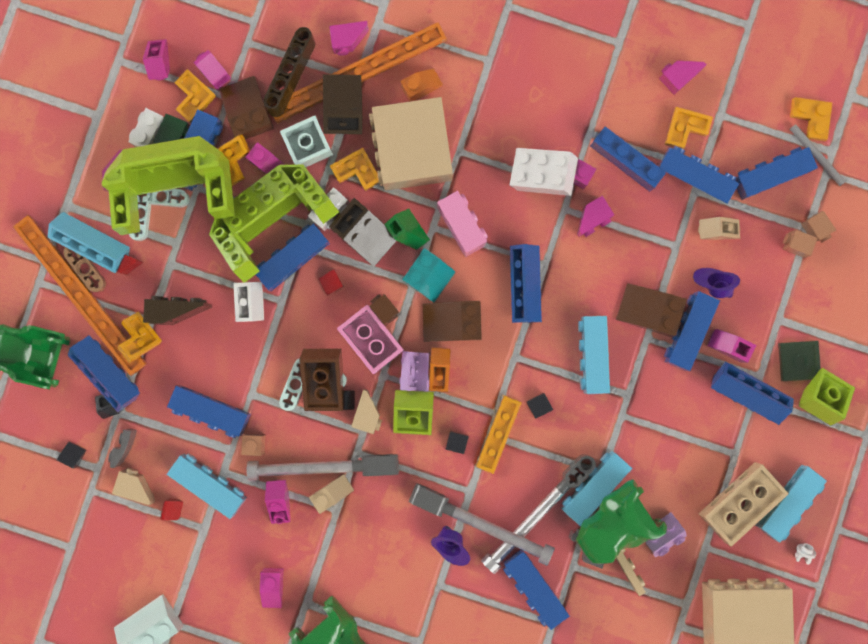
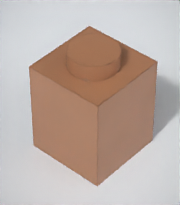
(819, 226)
(799, 243)
(253, 444)

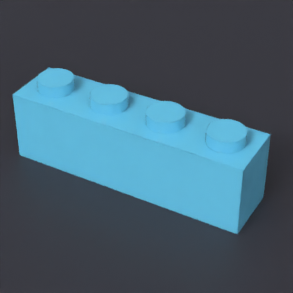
(87, 241)
(595, 355)
(206, 485)
(595, 487)
(802, 490)

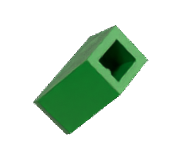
(407, 230)

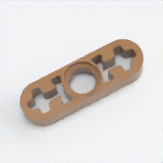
(88, 282)

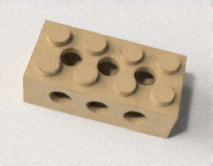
(755, 505)

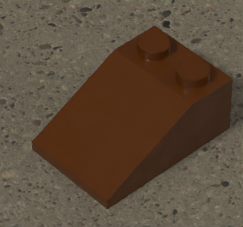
(246, 108)
(651, 309)
(452, 321)
(322, 379)

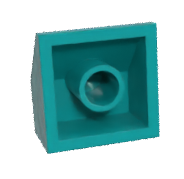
(428, 275)

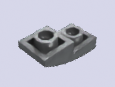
(119, 454)

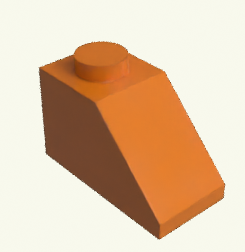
(420, 84)
(439, 369)

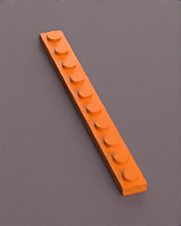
(368, 67)
(76, 291)

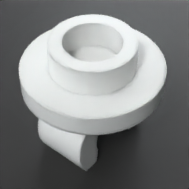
(805, 550)

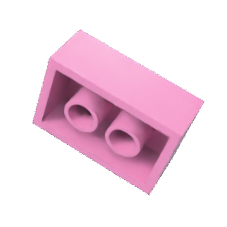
(462, 223)
(370, 339)

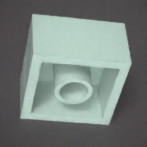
(306, 142)

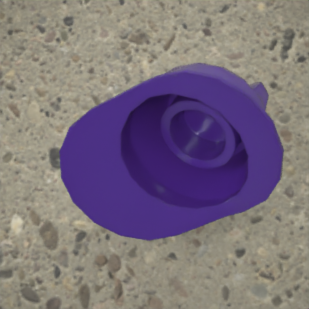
(719, 283)
(450, 546)

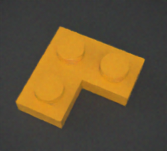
(198, 95)
(818, 116)
(686, 121)
(234, 151)
(356, 164)
(142, 338)

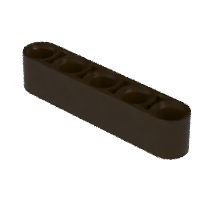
(289, 80)

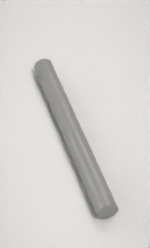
(818, 155)

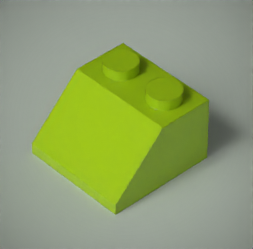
(827, 397)
(413, 412)

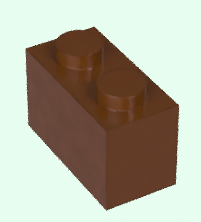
(384, 309)

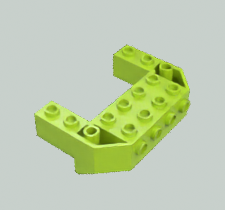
(165, 168)
(263, 206)

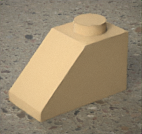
(719, 228)
(367, 414)
(133, 487)
(331, 493)

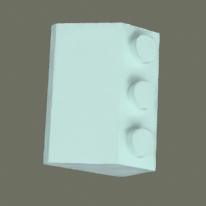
(150, 624)

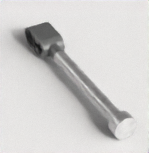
(369, 466)
(438, 504)
(493, 561)

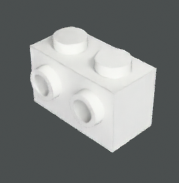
(146, 129)
(339, 202)
(248, 301)

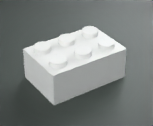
(543, 171)

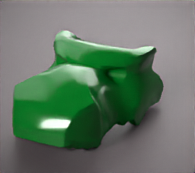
(31, 354)
(618, 525)
(335, 629)

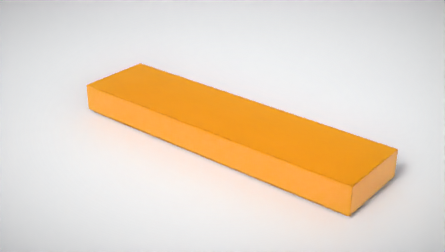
(498, 434)

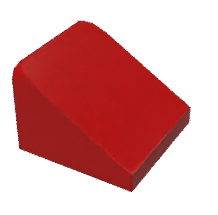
(128, 264)
(331, 282)
(171, 509)

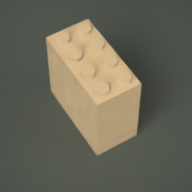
(411, 144)
(747, 612)

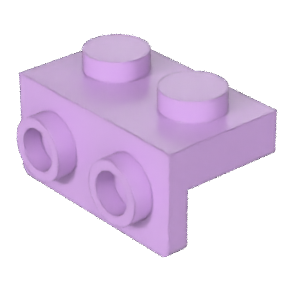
(415, 371)
(674, 536)

